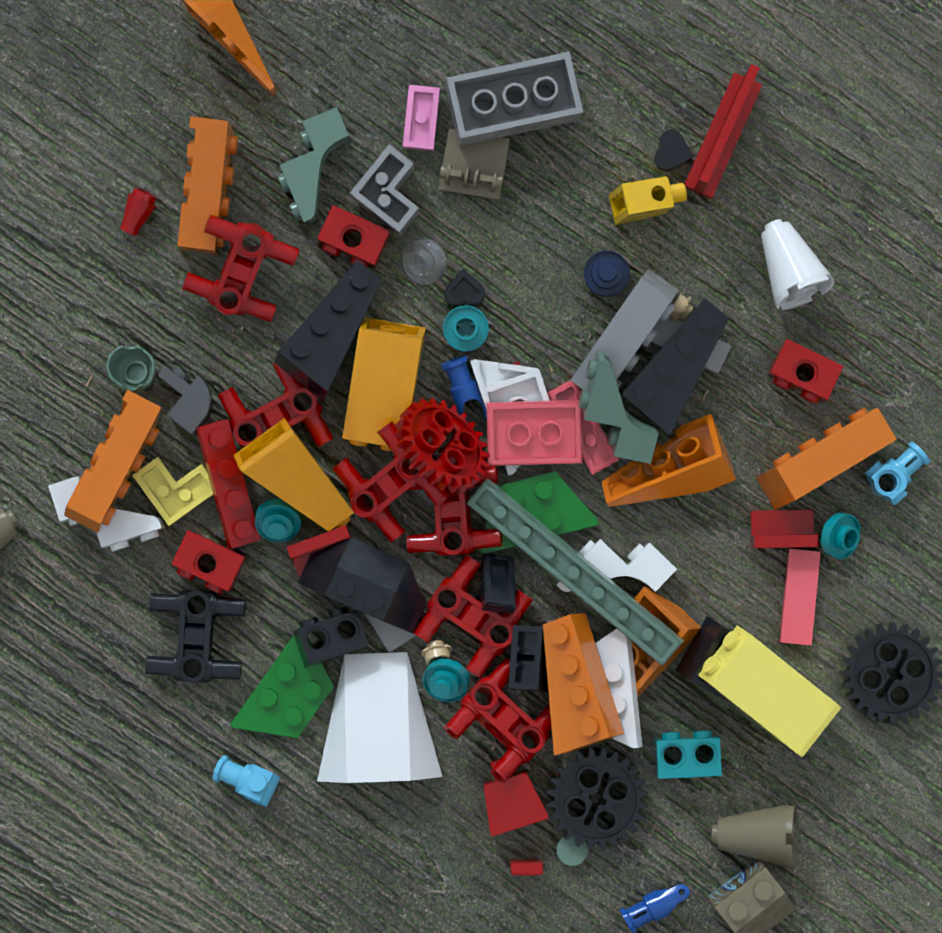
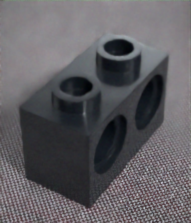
(332, 643)
(528, 659)

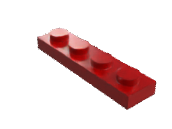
(227, 483)

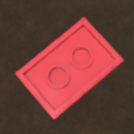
(534, 432)

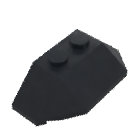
(367, 582)

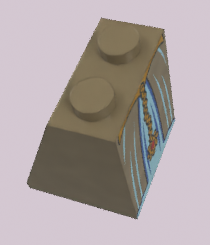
(752, 900)

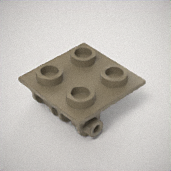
(475, 167)

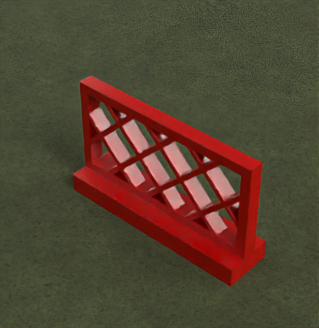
(723, 133)

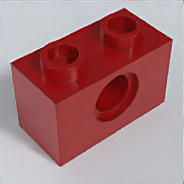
(339, 224)
(823, 372)
(227, 562)

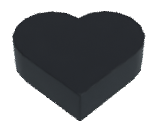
(672, 151)
(463, 290)

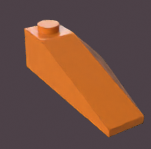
(682, 466)
(673, 617)

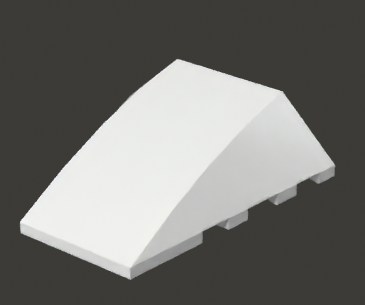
(378, 724)

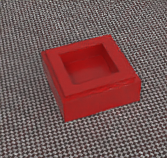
(526, 867)

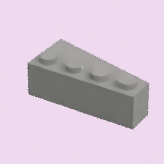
(632, 326)

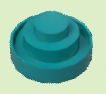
(465, 328)
(277, 520)
(840, 535)
(446, 680)

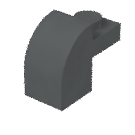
(196, 400)

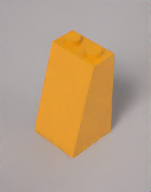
(382, 378)

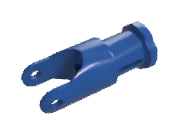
(462, 384)
(657, 906)

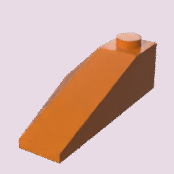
(226, 26)

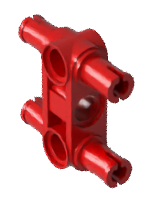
(240, 268)
(275, 411)
(385, 486)
(455, 516)
(470, 616)
(502, 720)

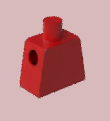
(512, 803)

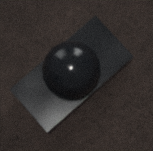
(497, 584)

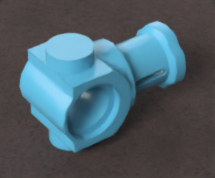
(898, 472)
(250, 781)

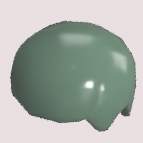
(131, 368)

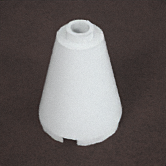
(792, 266)

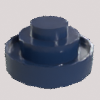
(606, 273)

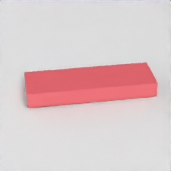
(595, 447)
(799, 597)

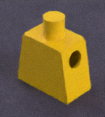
(645, 199)

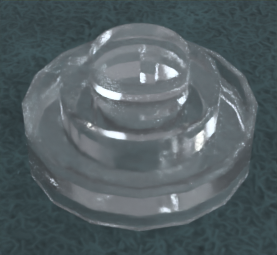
(424, 261)

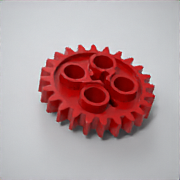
(459, 461)

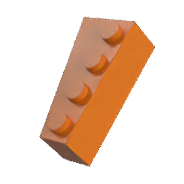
(206, 183)
(113, 463)

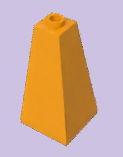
(291, 472)

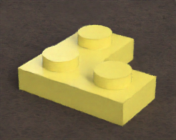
(172, 497)

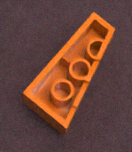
(825, 458)
(577, 686)

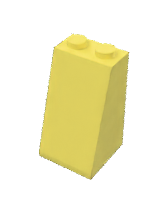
(769, 691)

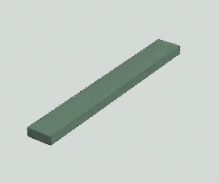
(575, 572)

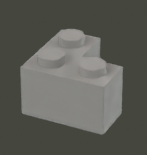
(379, 192)

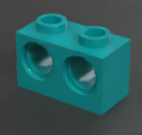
(687, 764)

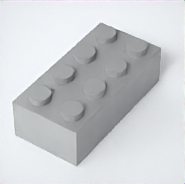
(514, 98)

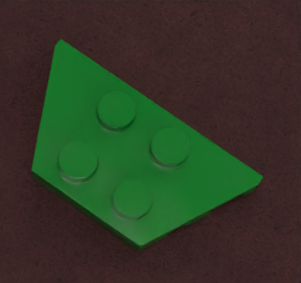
(550, 502)
(285, 696)

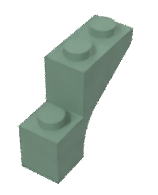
(304, 173)
(603, 404)

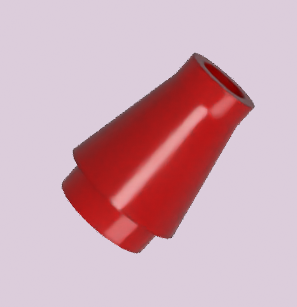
(137, 210)

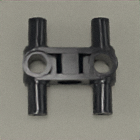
(195, 636)

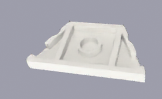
(508, 383)
(618, 664)

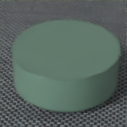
(570, 853)

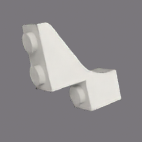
(123, 526)
(645, 565)

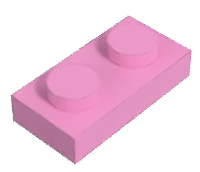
(421, 118)

